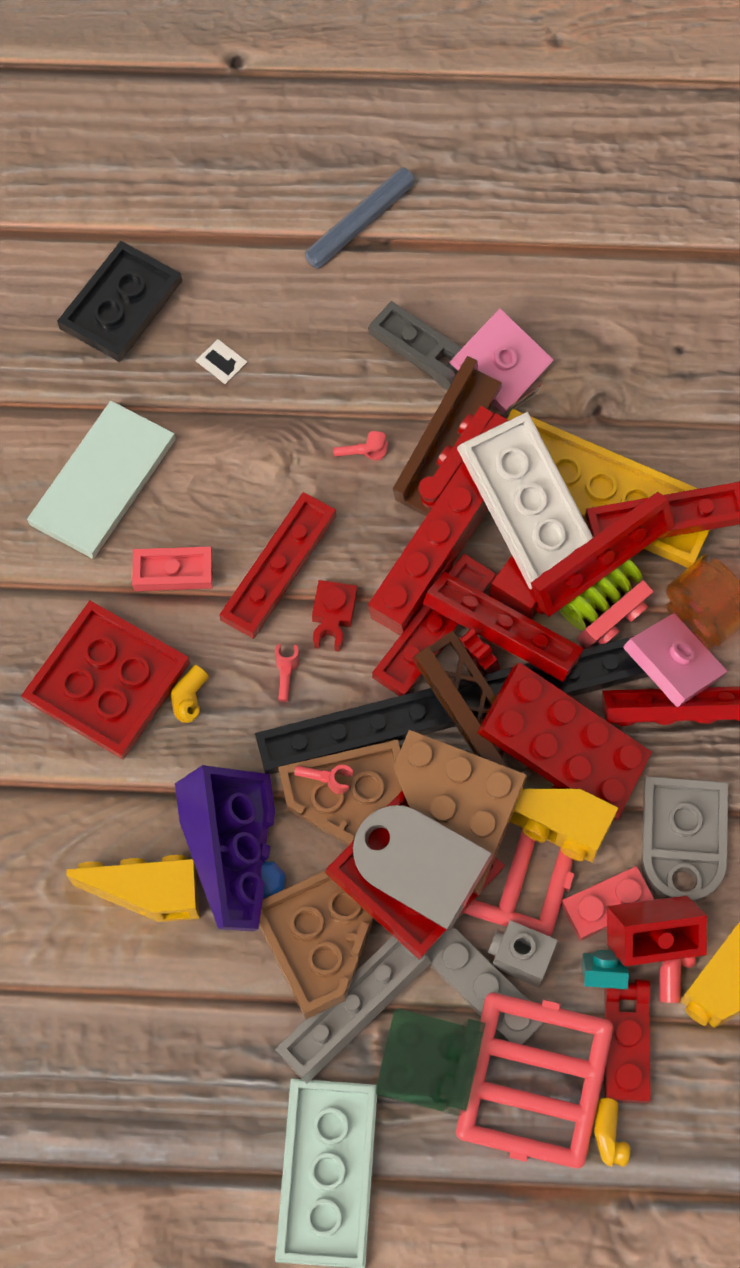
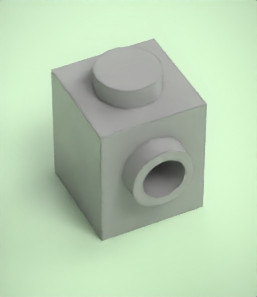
(522, 953)

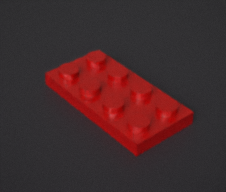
(563, 739)

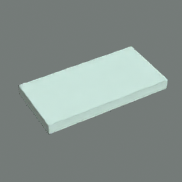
(101, 479)
(327, 1174)

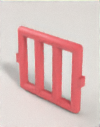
(559, 883)
(582, 1113)

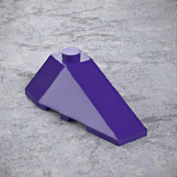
(226, 830)

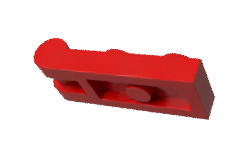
(450, 459)
(629, 1050)

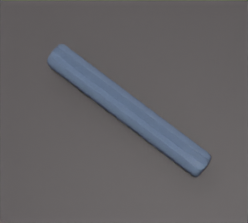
(359, 217)

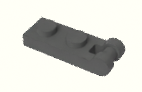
(415, 342)

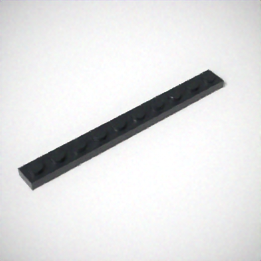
(423, 713)

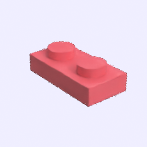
(172, 568)
(629, 606)
(589, 907)

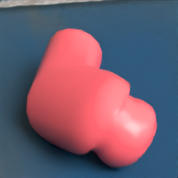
(671, 979)

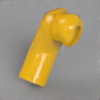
(184, 695)
(605, 1133)

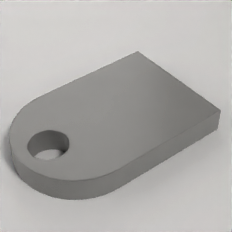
(684, 833)
(422, 863)

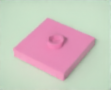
(505, 355)
(675, 659)

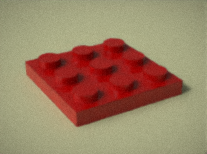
(106, 679)
(405, 924)

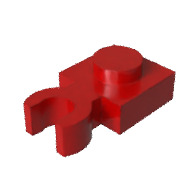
(333, 608)
(480, 652)

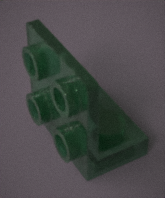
(430, 1062)

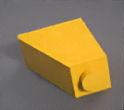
(716, 991)

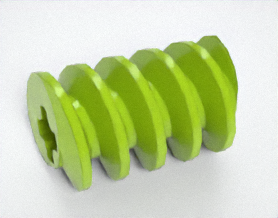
(594, 598)

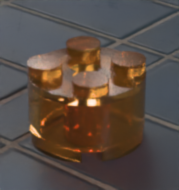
(708, 600)

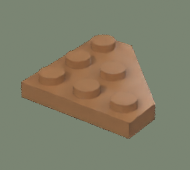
(459, 790)
(341, 815)
(315, 940)

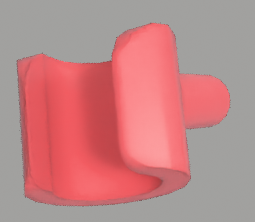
(373, 449)
(286, 667)
(327, 776)

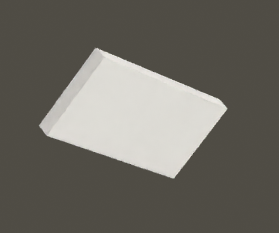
(525, 495)

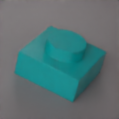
(604, 970)

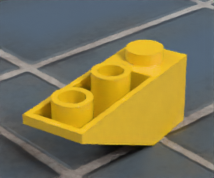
(565, 818)
(153, 889)

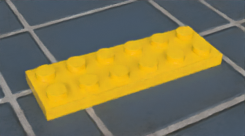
(605, 478)

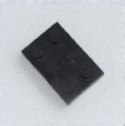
(120, 301)

